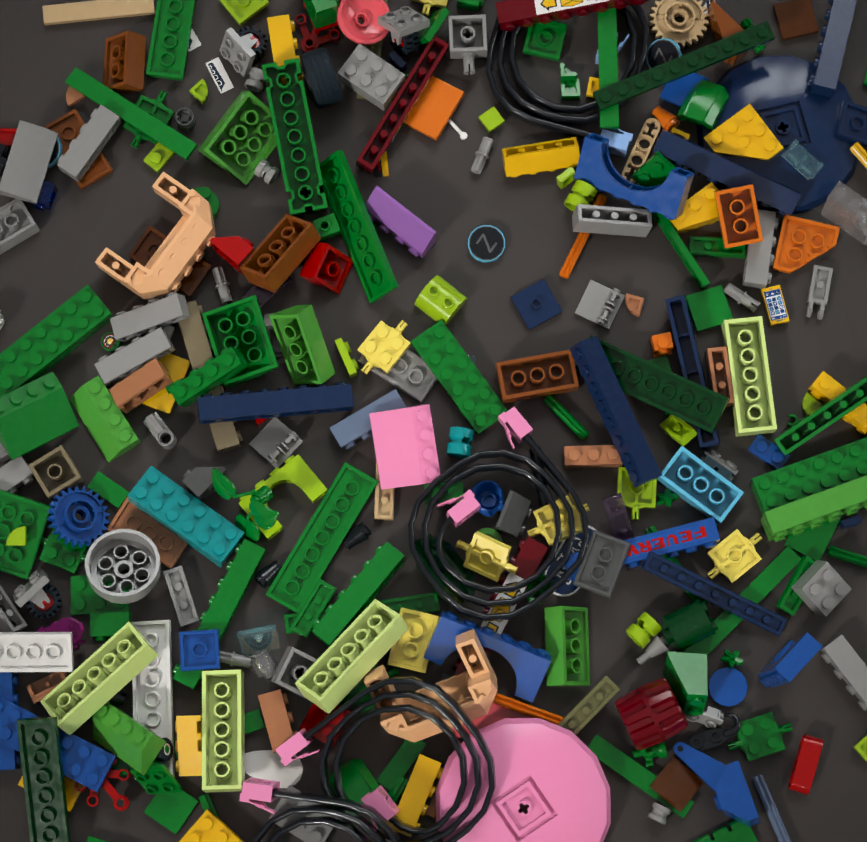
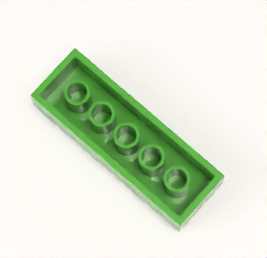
(815, 510)

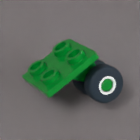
(158, 777)

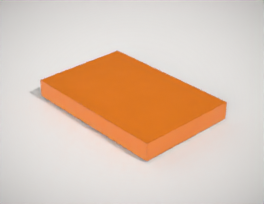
(434, 108)

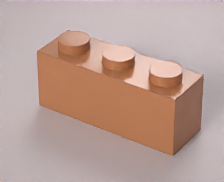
(719, 372)
(140, 385)
(591, 457)
(277, 717)

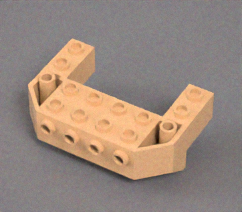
(176, 253)
(471, 689)

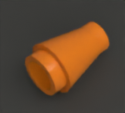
(666, 119)

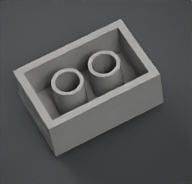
(371, 77)
(306, 833)

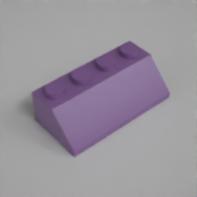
(400, 223)

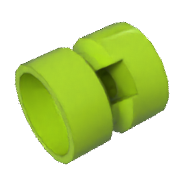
(582, 194)
(643, 630)

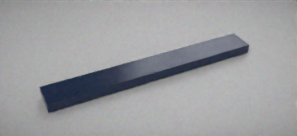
(714, 593)

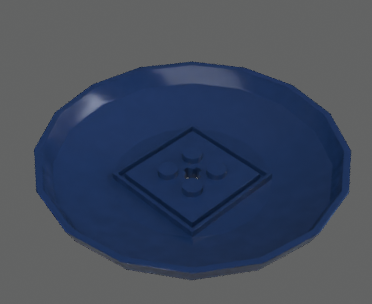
(781, 95)

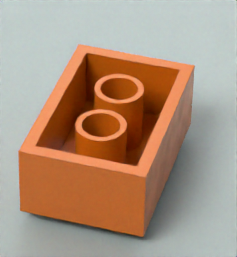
(738, 216)

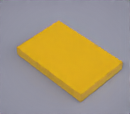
(177, 369)

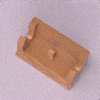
(44, 686)

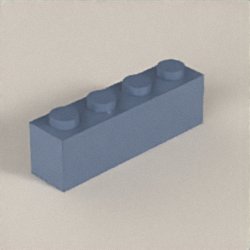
(358, 424)

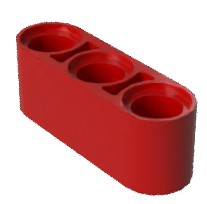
(805, 764)

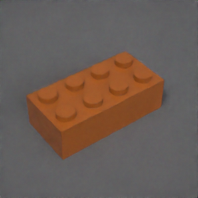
(280, 253)
(537, 376)

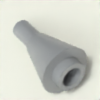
(656, 647)

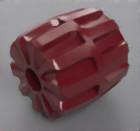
(651, 714)

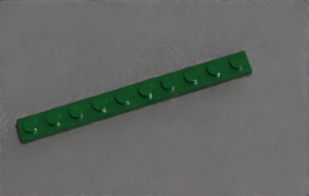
(683, 65)

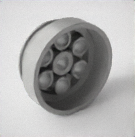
(105, 552)

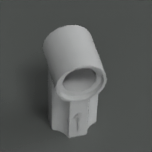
(160, 430)

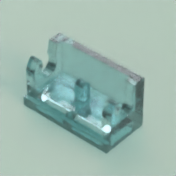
(802, 160)

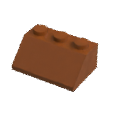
(124, 62)

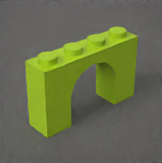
(294, 472)

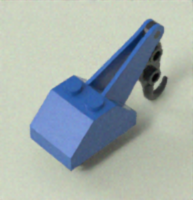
(725, 780)

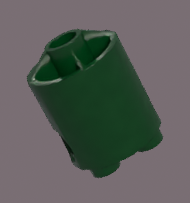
(688, 625)

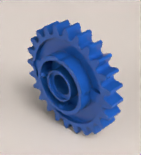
(68, 526)

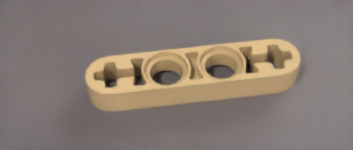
(639, 151)

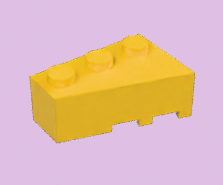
(698, 211)
(189, 745)

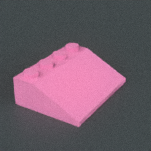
(404, 446)

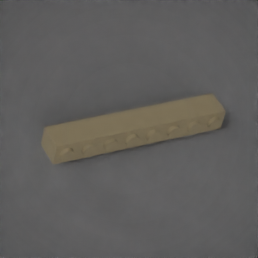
(199, 351)

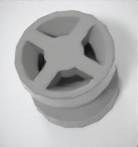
(659, 813)

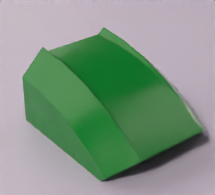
(704, 104)
(356, 780)

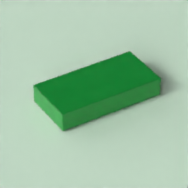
(108, 489)

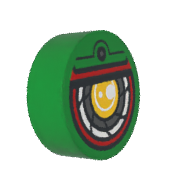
(109, 343)

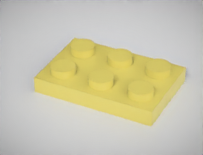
(410, 648)

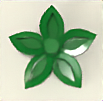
(667, 498)
(732, 658)

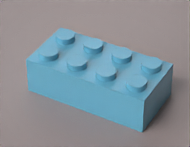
(700, 485)

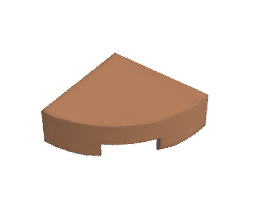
(73, 96)
(634, 304)

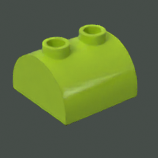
(440, 300)

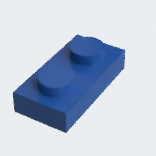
(768, 452)

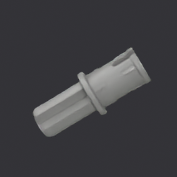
(482, 155)
(222, 285)
(741, 297)
(235, 659)

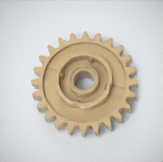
(684, 32)

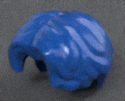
(489, 497)

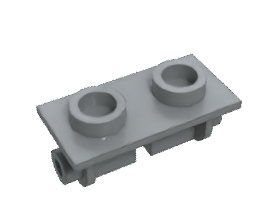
(724, 468)
(711, 718)

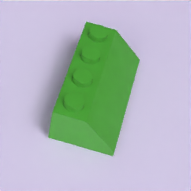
(302, 345)
(104, 419)
(568, 645)
(126, 737)

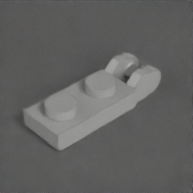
(819, 289)

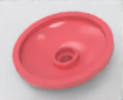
(367, 11)

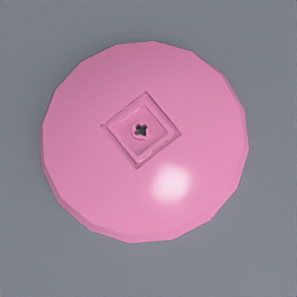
(535, 767)

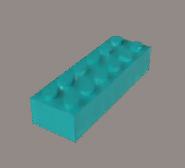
(186, 516)

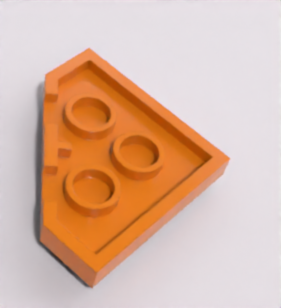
(802, 242)

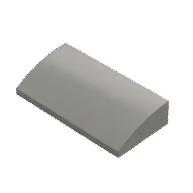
(28, 162)
(15, 225)

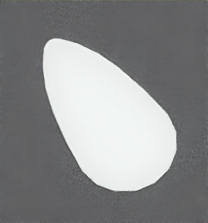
(268, 766)

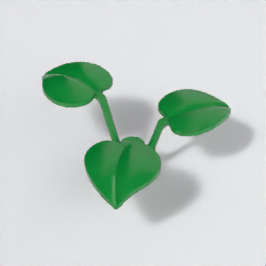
(262, 514)

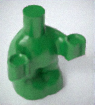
(657, 750)

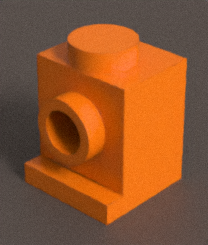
(661, 345)

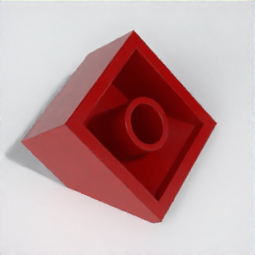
(233, 249)
(326, 267)
(315, 716)

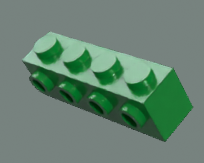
(208, 377)

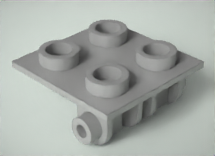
(600, 304)
(276, 442)

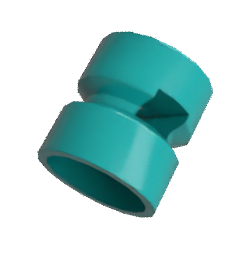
(460, 440)

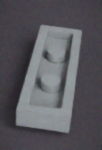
(181, 596)

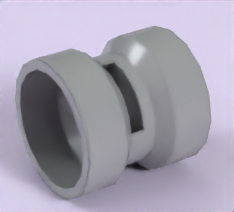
(255, 80)
(266, 171)

